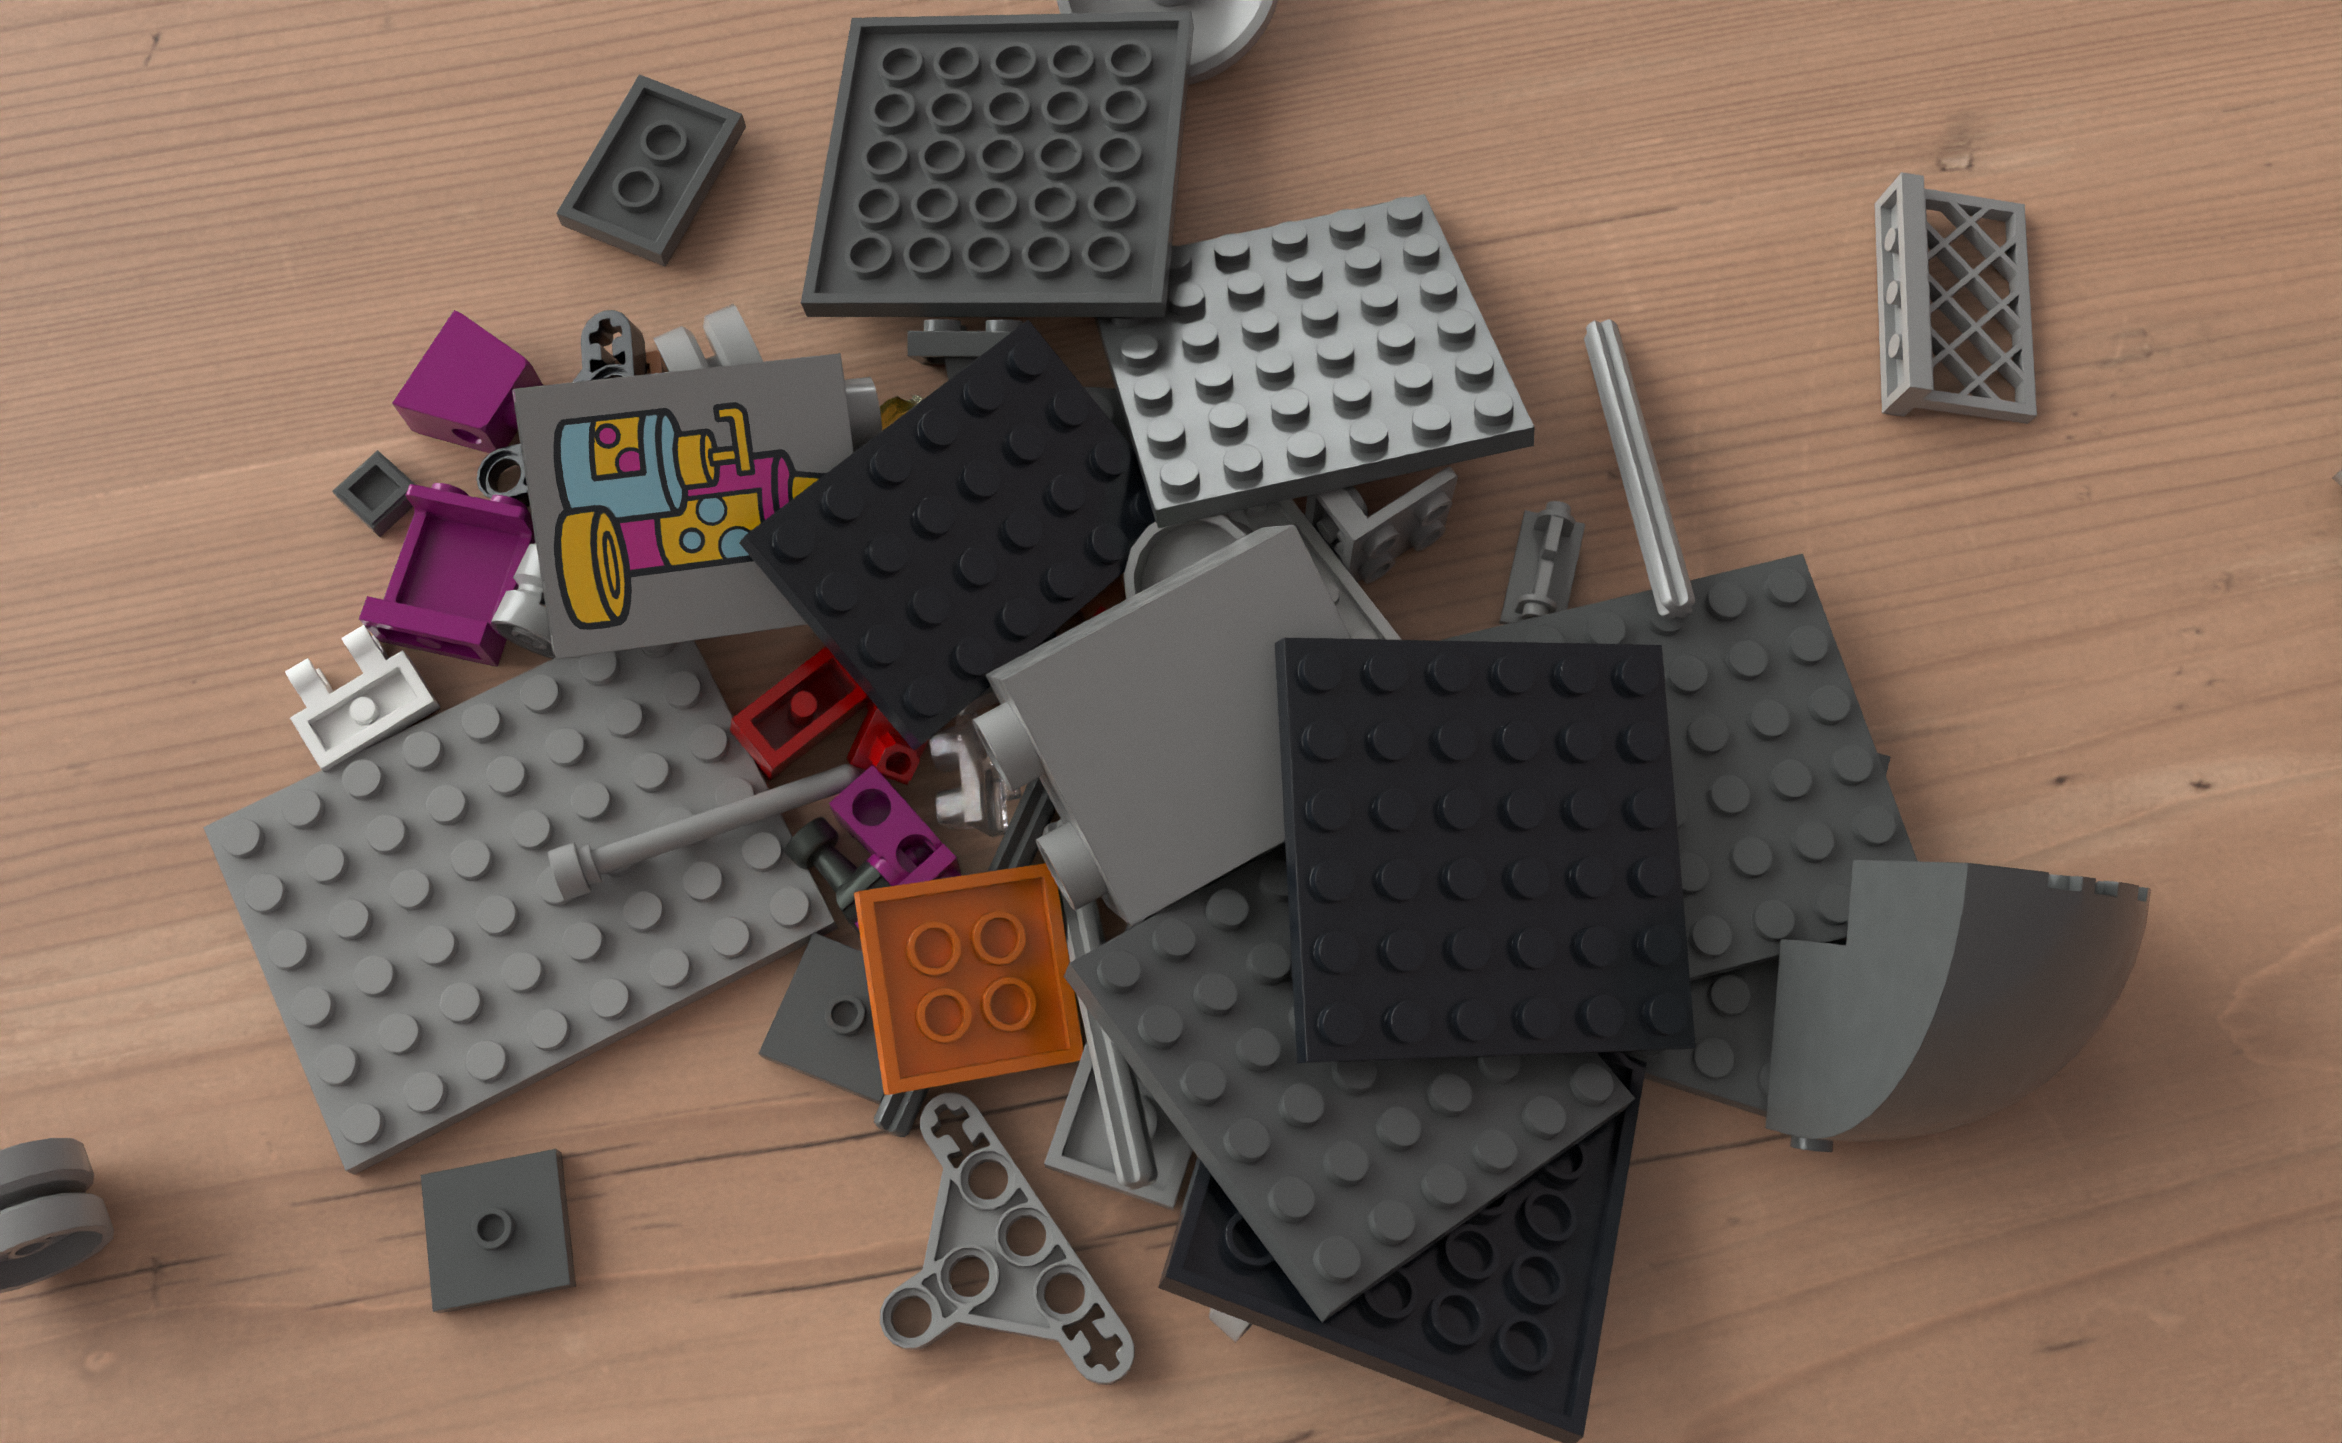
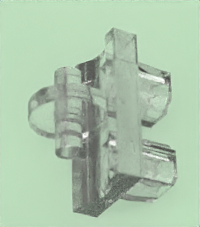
(982, 794)

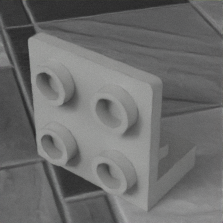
(1372, 543)

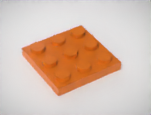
(968, 977)

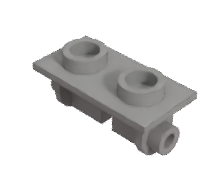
(1543, 564)

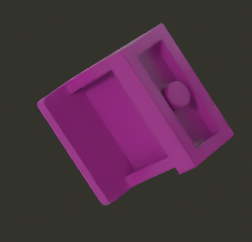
(452, 574)

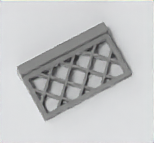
(1906, 310)

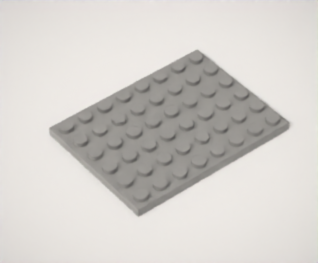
(420, 907)

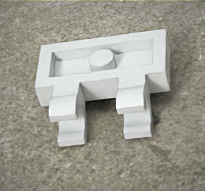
(366, 709)

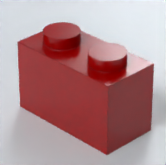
(798, 713)

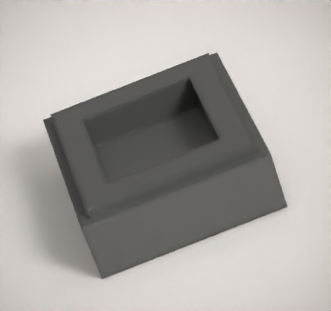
(376, 493)

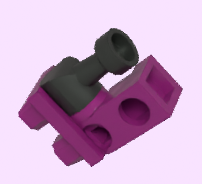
(887, 827)

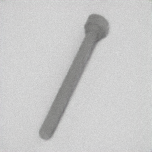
(581, 867)

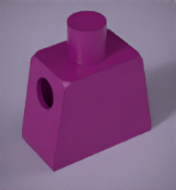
(466, 388)

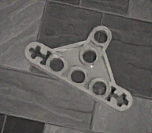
(979, 1229)

